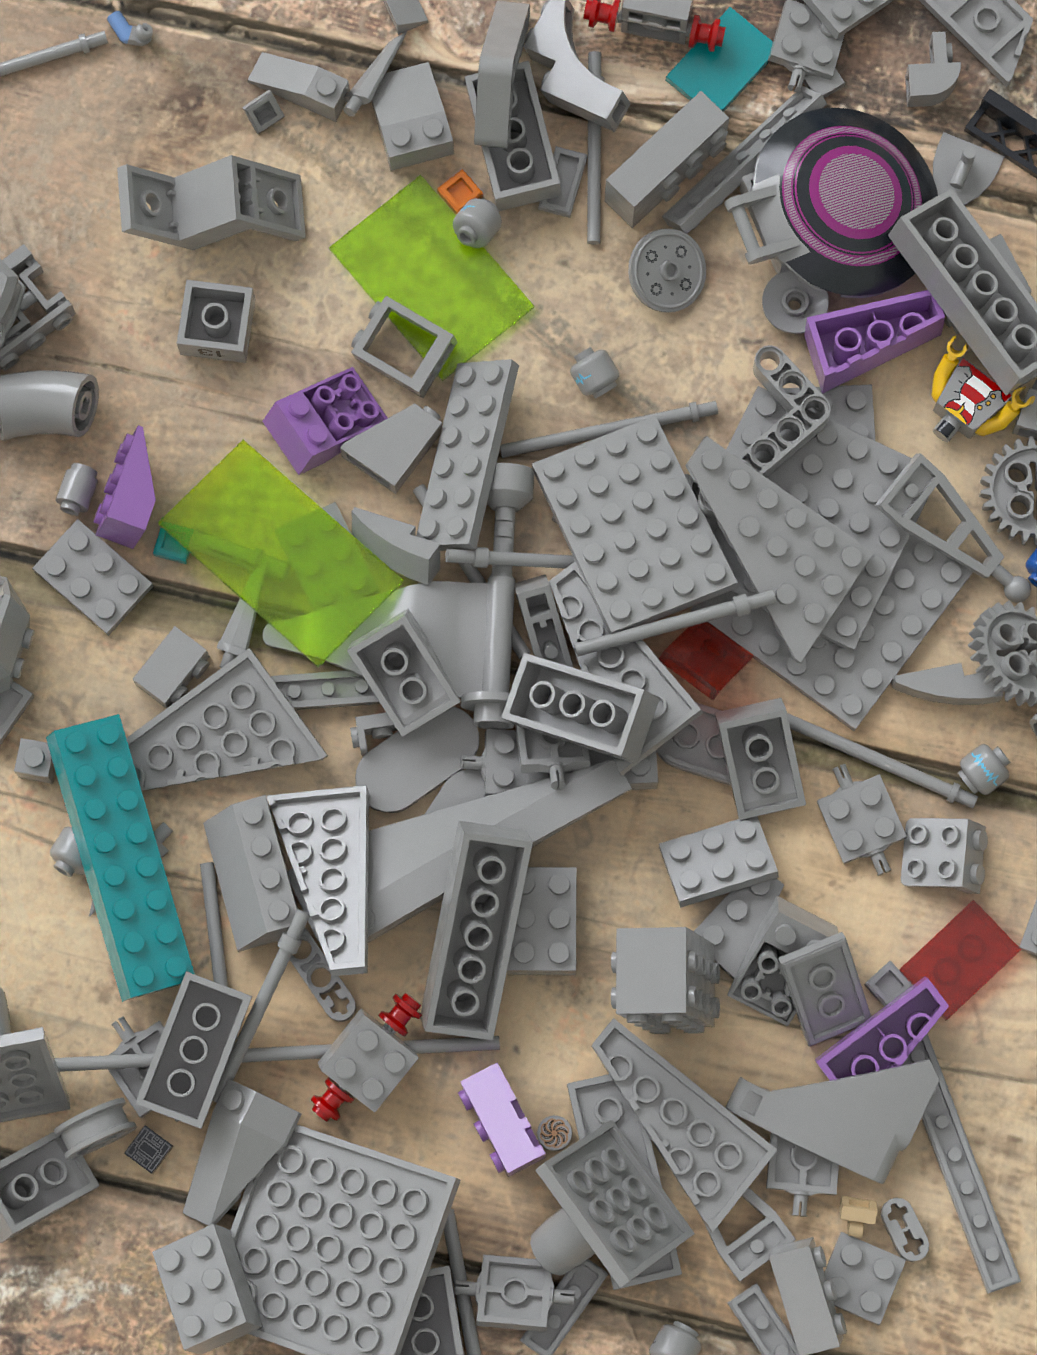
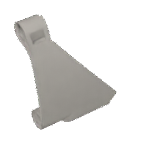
(846, 1120)

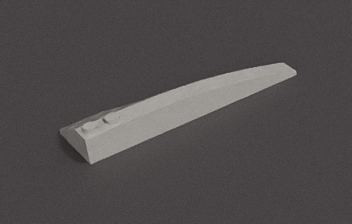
(414, 855)

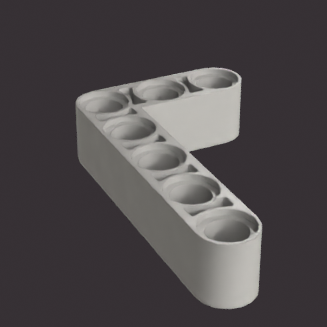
(497, 73)
(795, 419)

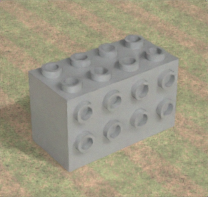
(665, 979)

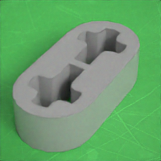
(912, 1225)

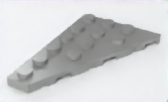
(779, 544)

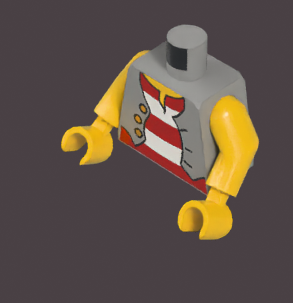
(970, 399)

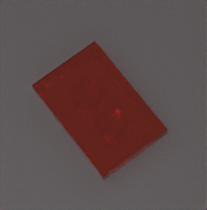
(706, 658)
(962, 957)

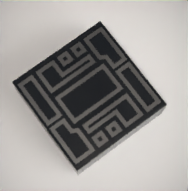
(148, 1149)

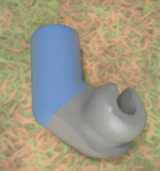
(133, 35)

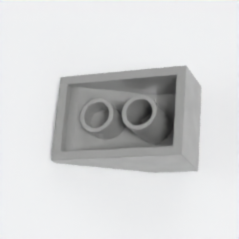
(411, 117)
(404, 672)
(760, 758)
(40, 1183)

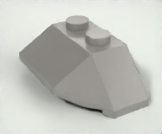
(13, 634)

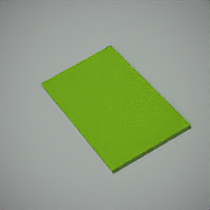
(280, 552)

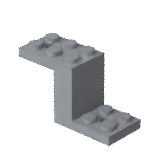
(211, 203)

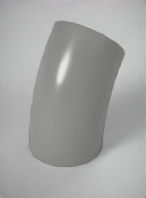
(47, 403)

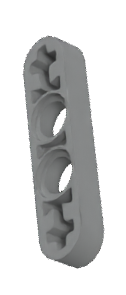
(313, 962)

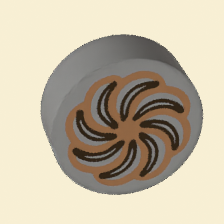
(554, 1133)

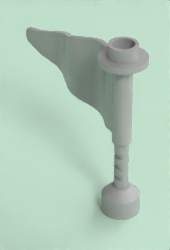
(463, 621)

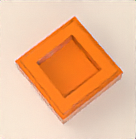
(458, 191)

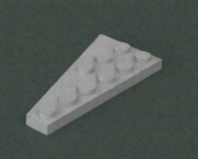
(627, 663)
(697, 1136)

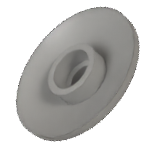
(784, 289)

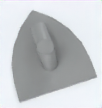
(964, 167)

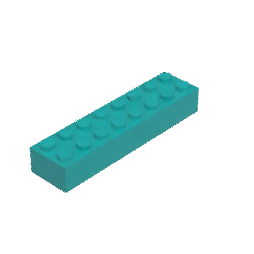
(120, 856)

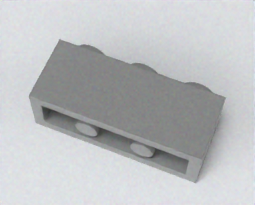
(807, 1296)

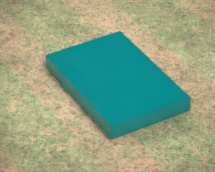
(727, 69)

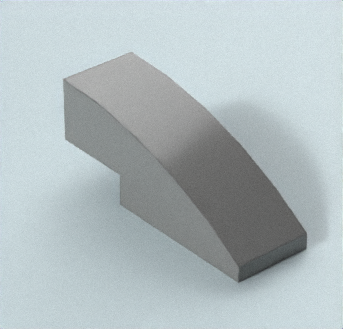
(397, 545)
(947, 686)

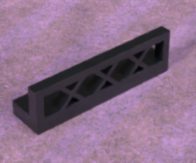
(1013, 119)

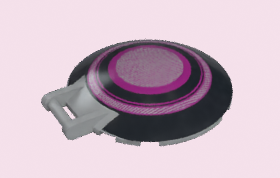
(830, 197)

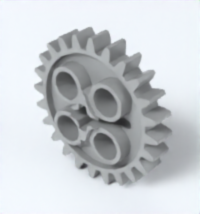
(1004, 491)
(1007, 650)

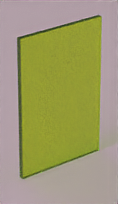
(418, 261)

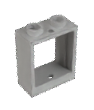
(431, 363)

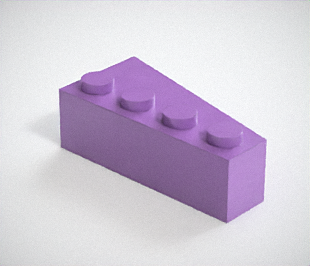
(869, 335)
(886, 1036)

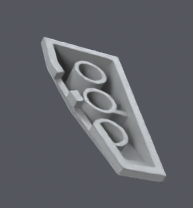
(238, 1144)

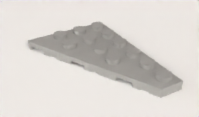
(223, 729)

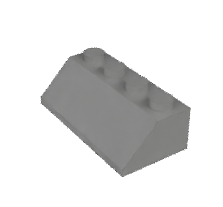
(251, 872)

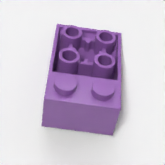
(321, 418)
(131, 494)

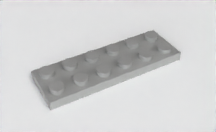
(467, 453)
(595, 1104)

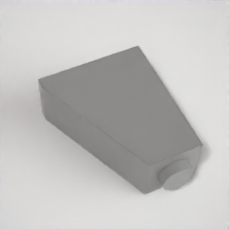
(394, 445)

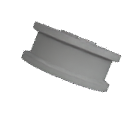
(95, 1128)

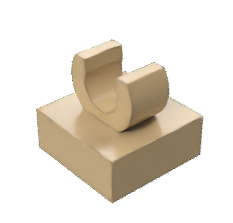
(857, 1213)

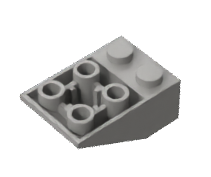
(760, 976)

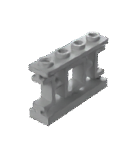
(23, 334)

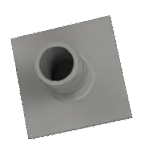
(28, 1072)
(607, 1209)

